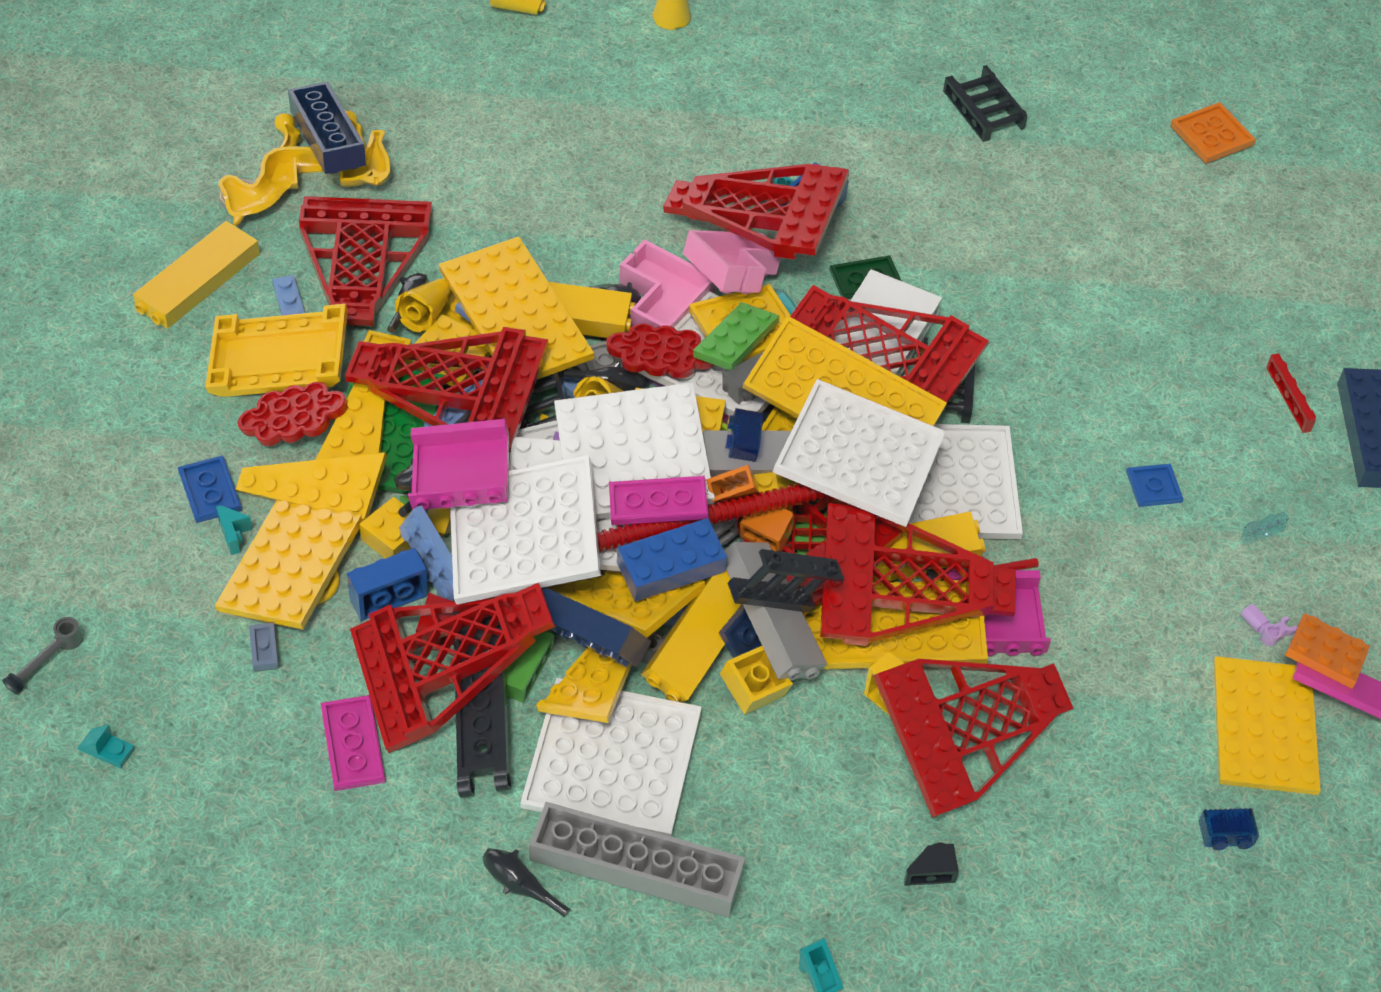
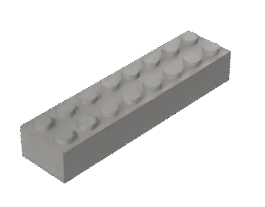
(637, 859)

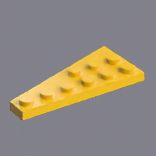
(359, 428)
(322, 484)
(587, 689)

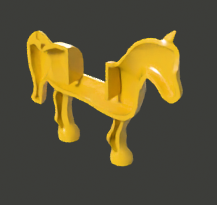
(283, 164)

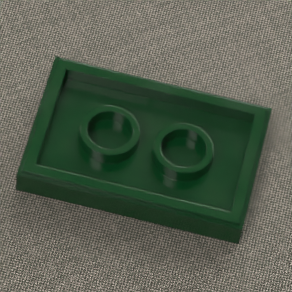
(851, 274)

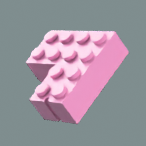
(730, 260)
(665, 282)

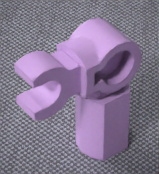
(1269, 632)

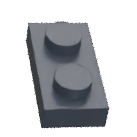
(263, 646)

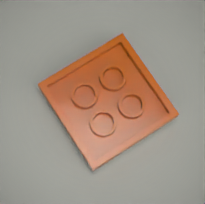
(1212, 132)
(1328, 650)

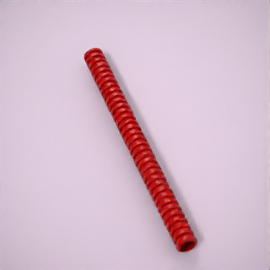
(716, 513)

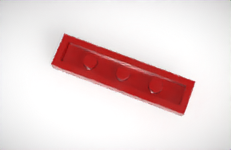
(1291, 393)

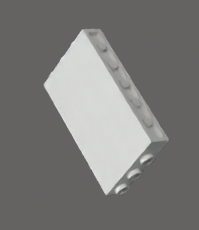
(892, 293)

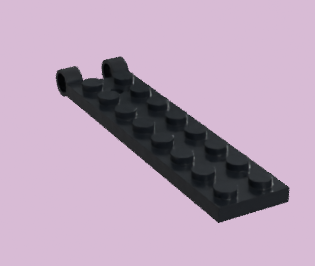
(482, 723)

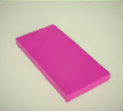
(658, 500)
(1364, 695)
(352, 743)

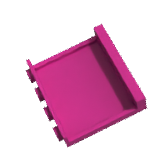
(460, 464)
(1026, 629)

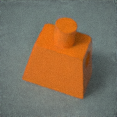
(734, 484)
(769, 527)

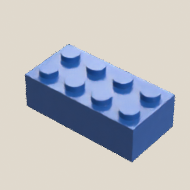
(671, 559)

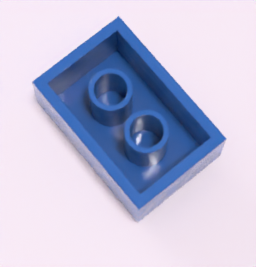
(386, 582)

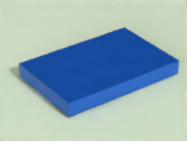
(208, 486)

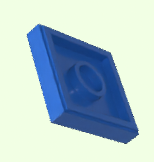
(1154, 485)

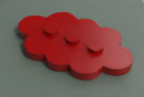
(657, 350)
(293, 413)

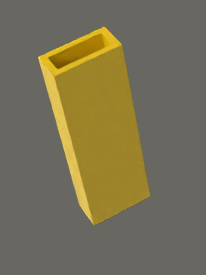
(196, 274)
(596, 310)
(955, 528)
(692, 641)

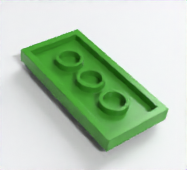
(736, 336)

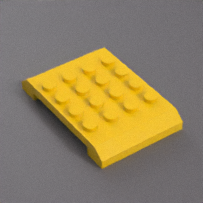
(276, 352)

